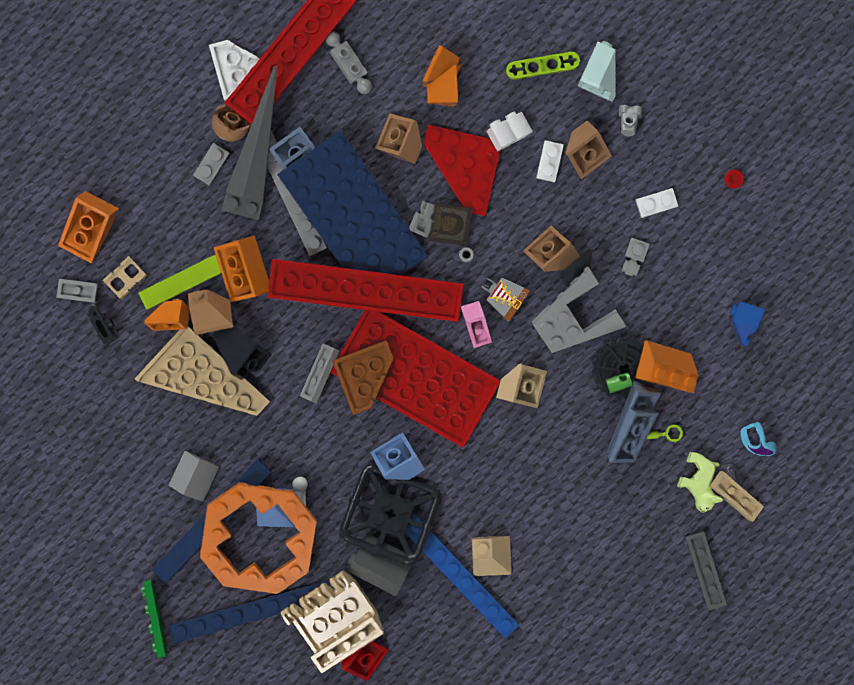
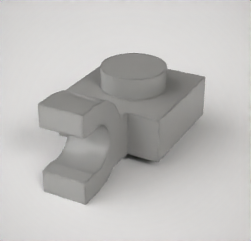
(422, 222)

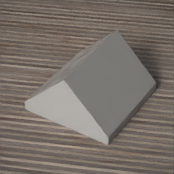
(193, 476)

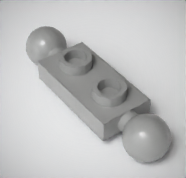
(348, 63)

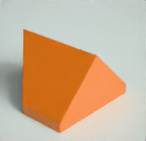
(444, 89)

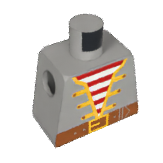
(505, 296)

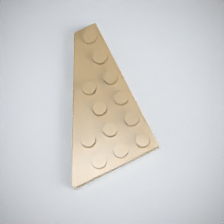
(197, 370)

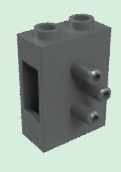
(379, 569)

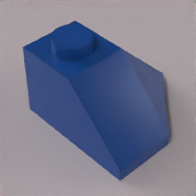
(745, 320)

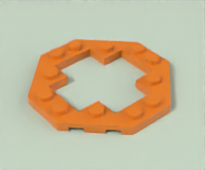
(264, 499)

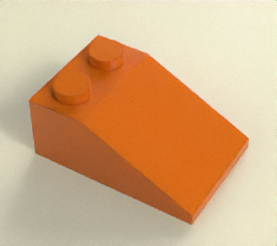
(87, 226)

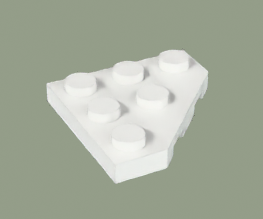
(231, 65)

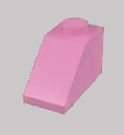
(476, 324)

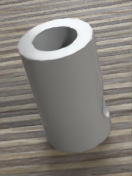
(466, 250)

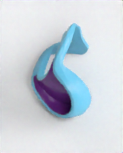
(763, 448)

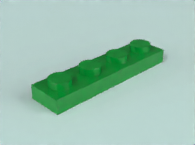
(155, 626)

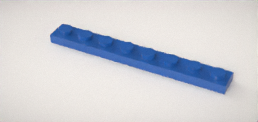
(464, 581)

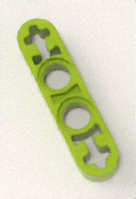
(542, 63)

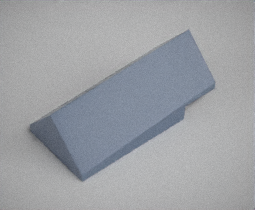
(291, 147)
(633, 424)

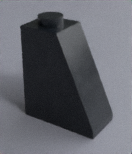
(240, 352)

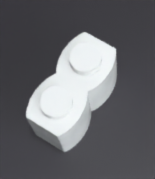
(509, 130)

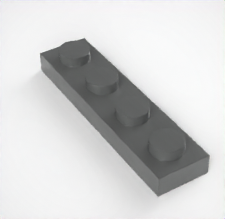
(705, 570)

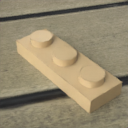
(736, 496)

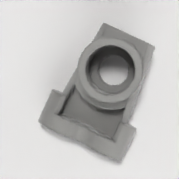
(629, 119)

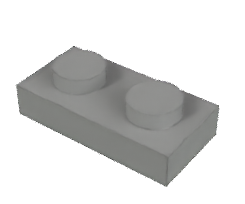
(211, 164)
(77, 290)

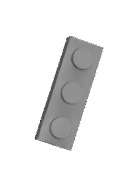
(319, 373)

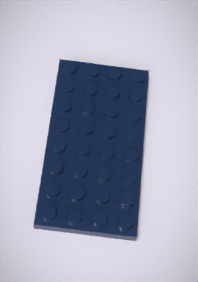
(351, 209)

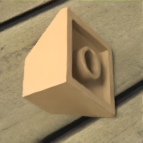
(522, 385)
(491, 555)

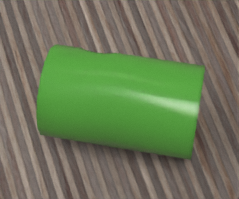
(619, 382)

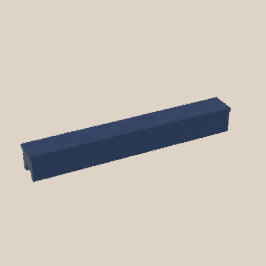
(193, 538)

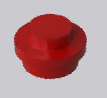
(734, 179)

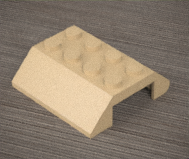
(335, 620)

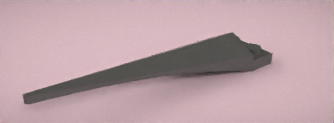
(248, 181)

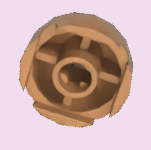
(229, 124)

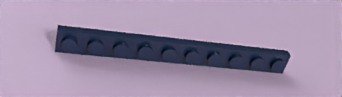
(240, 614)

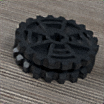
(613, 357)

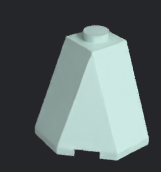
(600, 72)

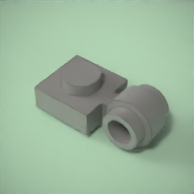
(637, 252)

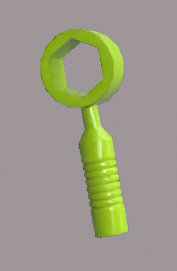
(655, 434)

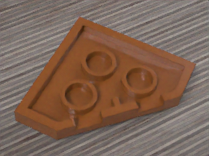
(363, 375)

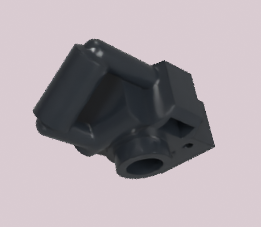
(102, 324)

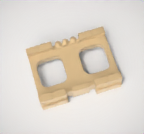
(129, 282)

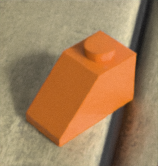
(169, 316)

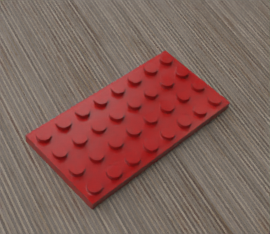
(425, 378)

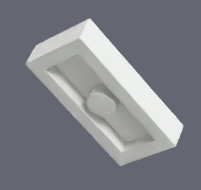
(549, 161)
(656, 203)

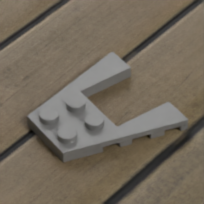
(560, 327)

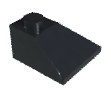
(576, 268)

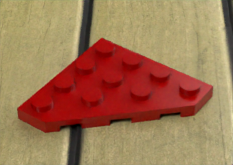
(466, 164)

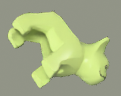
(700, 482)

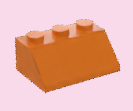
(242, 268)
(667, 367)

